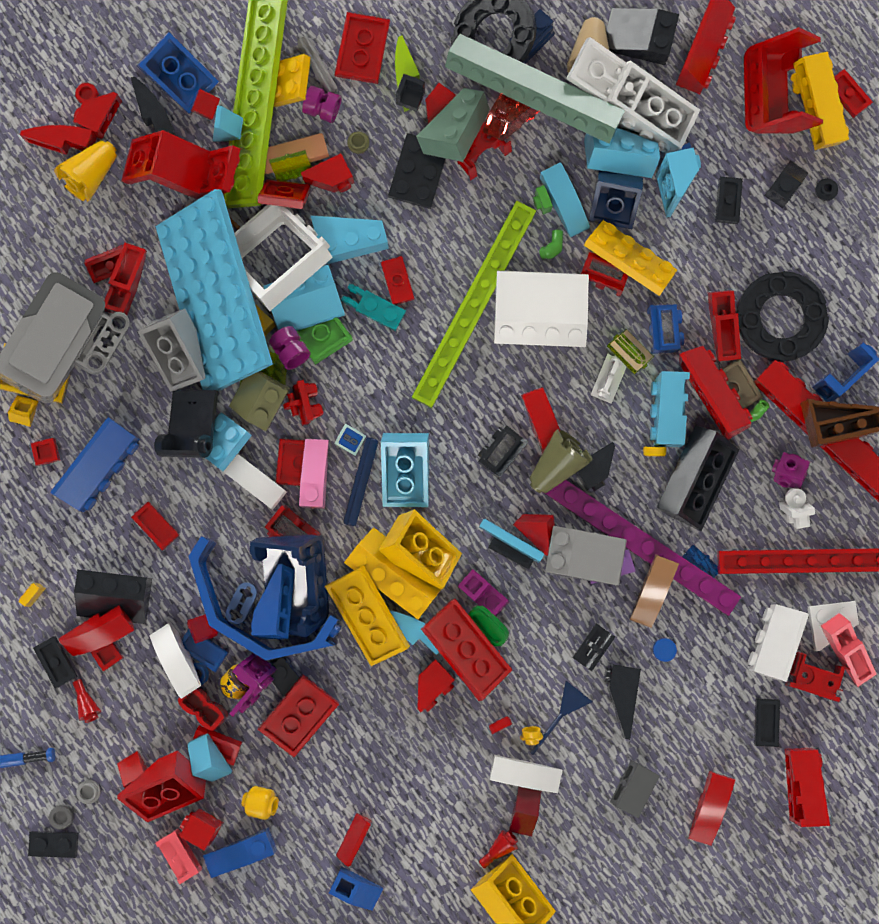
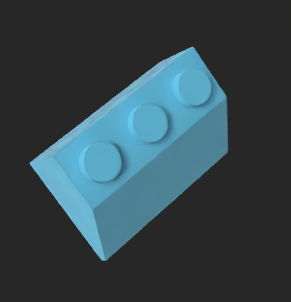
(676, 176)
(310, 303)

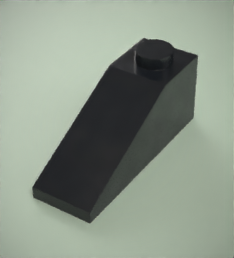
(623, 690)

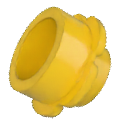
(531, 735)

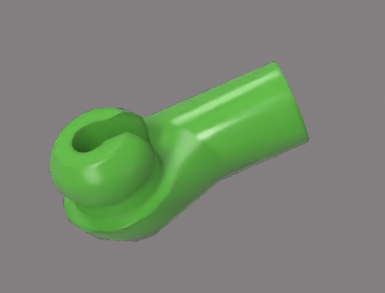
(553, 248)
(759, 410)

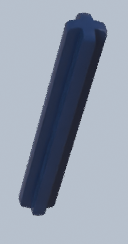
(360, 481)

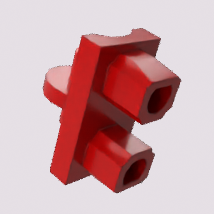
(300, 403)

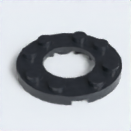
(517, 10)
(805, 294)

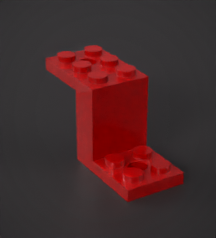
(180, 164)

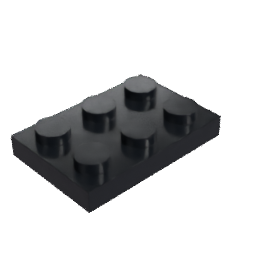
(416, 175)

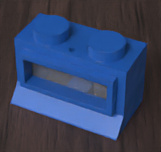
(665, 328)

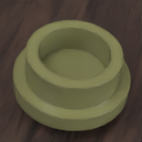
(358, 142)

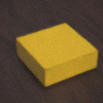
(31, 594)

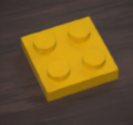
(292, 80)

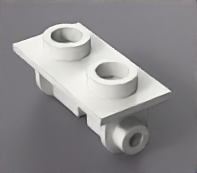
(609, 379)

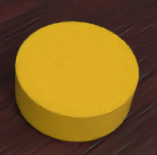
(654, 451)

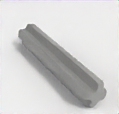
(317, 65)

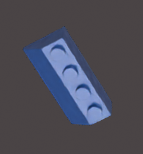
(96, 466)

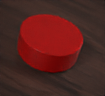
(86, 92)
(500, 725)

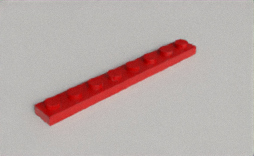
(798, 561)

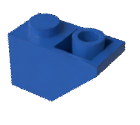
(355, 889)

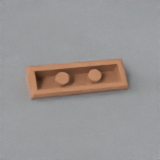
(314, 146)

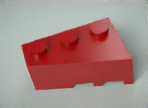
(806, 788)

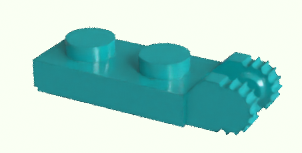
(375, 308)

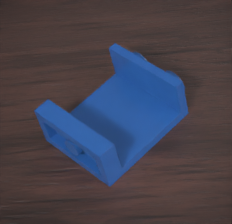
(831, 389)

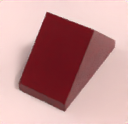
(525, 811)

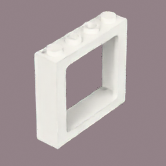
(260, 228)

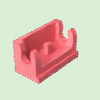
(179, 856)

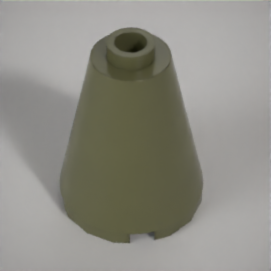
(558, 462)

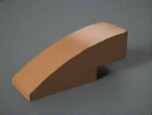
(654, 591)

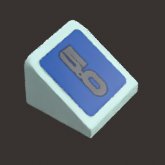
(350, 439)

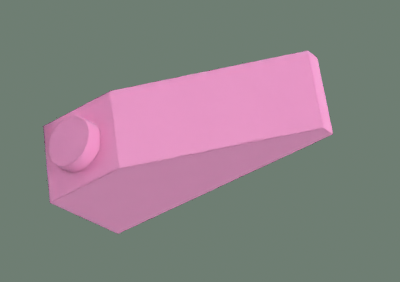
(314, 474)

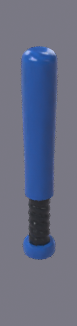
(22, 758)

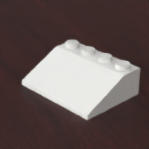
(541, 308)

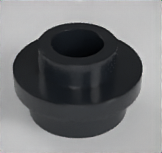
(822, 194)

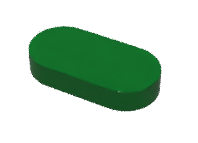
(490, 625)

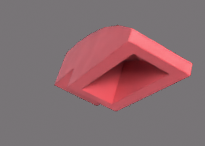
(849, 649)

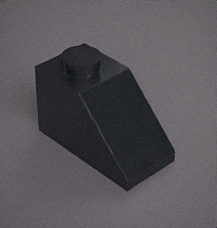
(786, 184)
(598, 469)

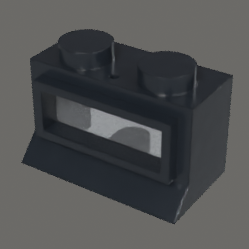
(502, 451)

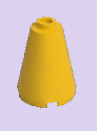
(87, 169)

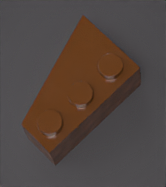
(838, 422)

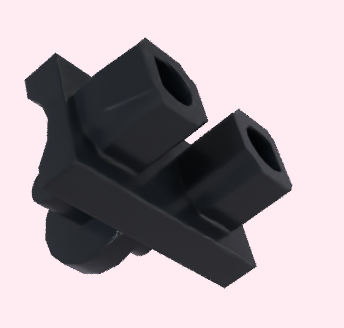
(593, 647)

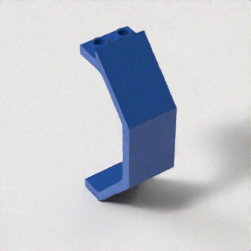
(216, 620)

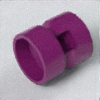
(321, 104)
(289, 347)

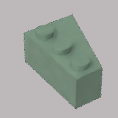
(455, 126)

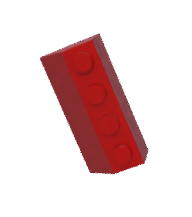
(705, 46)
(714, 391)

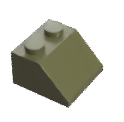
(259, 399)

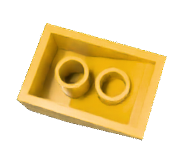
(420, 549)

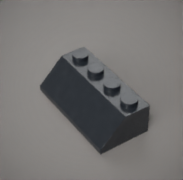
(698, 477)

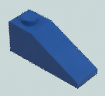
(273, 610)
(240, 853)

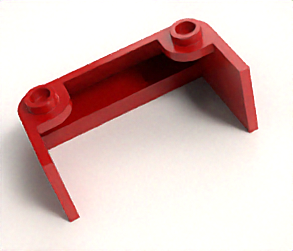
(767, 84)

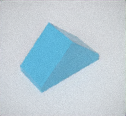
(227, 125)
(207, 759)

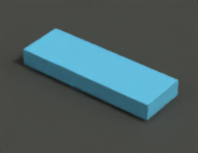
(511, 540)

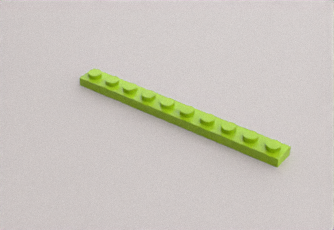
(473, 305)

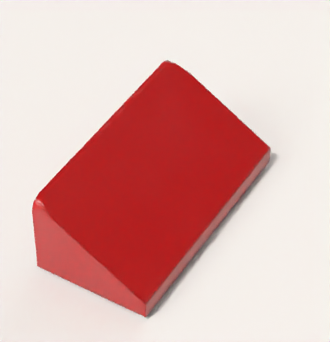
(103, 264)
(353, 839)

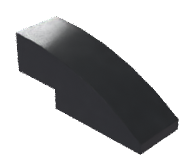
(150, 108)

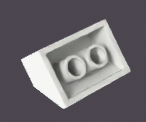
(777, 642)

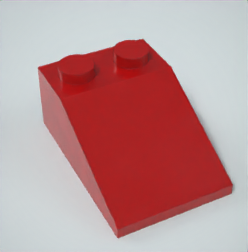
(163, 788)

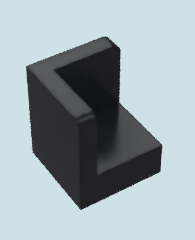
(410, 92)

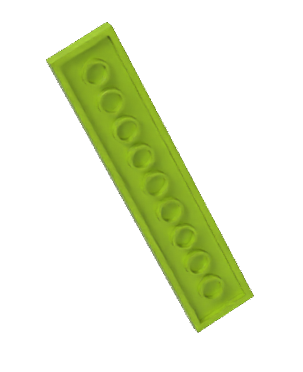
(256, 97)

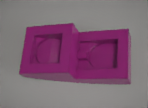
(483, 593)

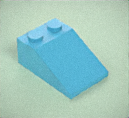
(405, 469)

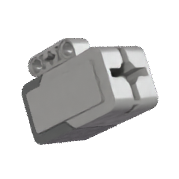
(57, 336)

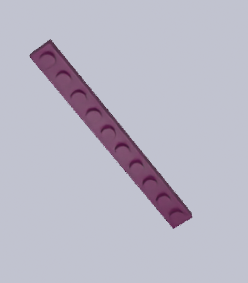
(644, 545)

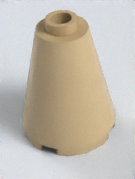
(591, 28)

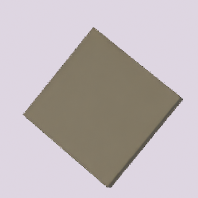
(742, 382)

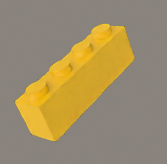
(821, 99)

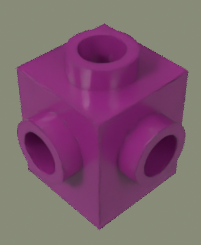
(790, 470)

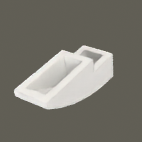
(255, 481)
(175, 660)
(525, 774)

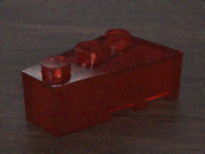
(507, 117)

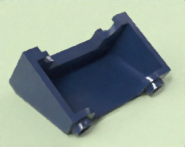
(307, 558)

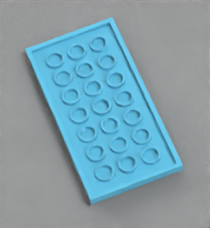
(214, 290)

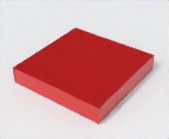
(284, 194)
(290, 462)

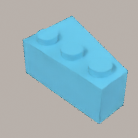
(624, 154)
(350, 236)
(669, 409)

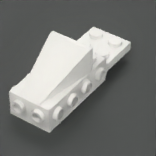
(648, 104)

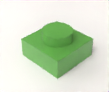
(542, 200)

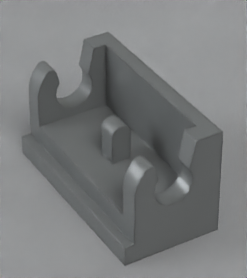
(634, 789)

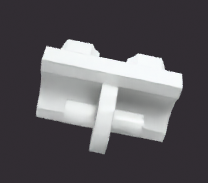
(797, 508)

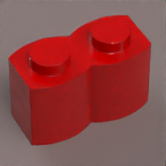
(207, 712)

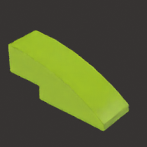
(404, 63)

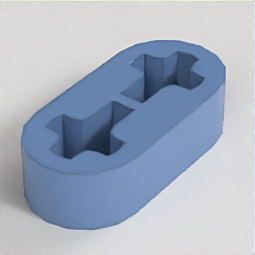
(236, 600)

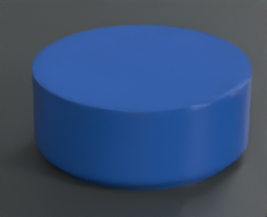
(664, 649)

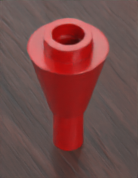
(87, 708)
(503, 845)

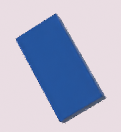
(204, 652)

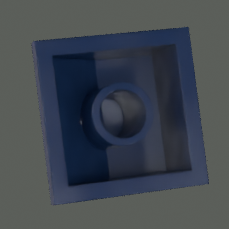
(616, 199)

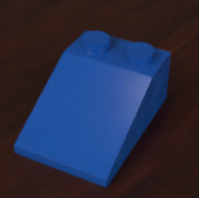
(176, 71)

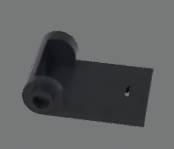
(189, 425)

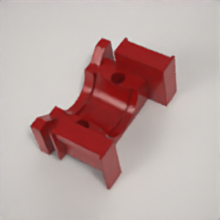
(481, 143)
(815, 679)

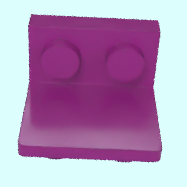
(257, 675)

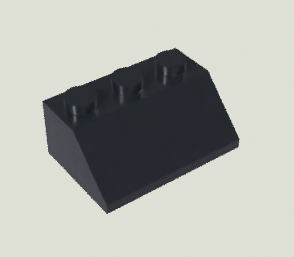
(104, 591)

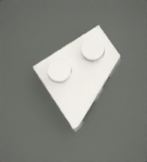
(822, 613)

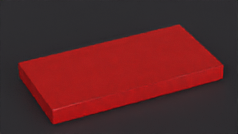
(466, 649)

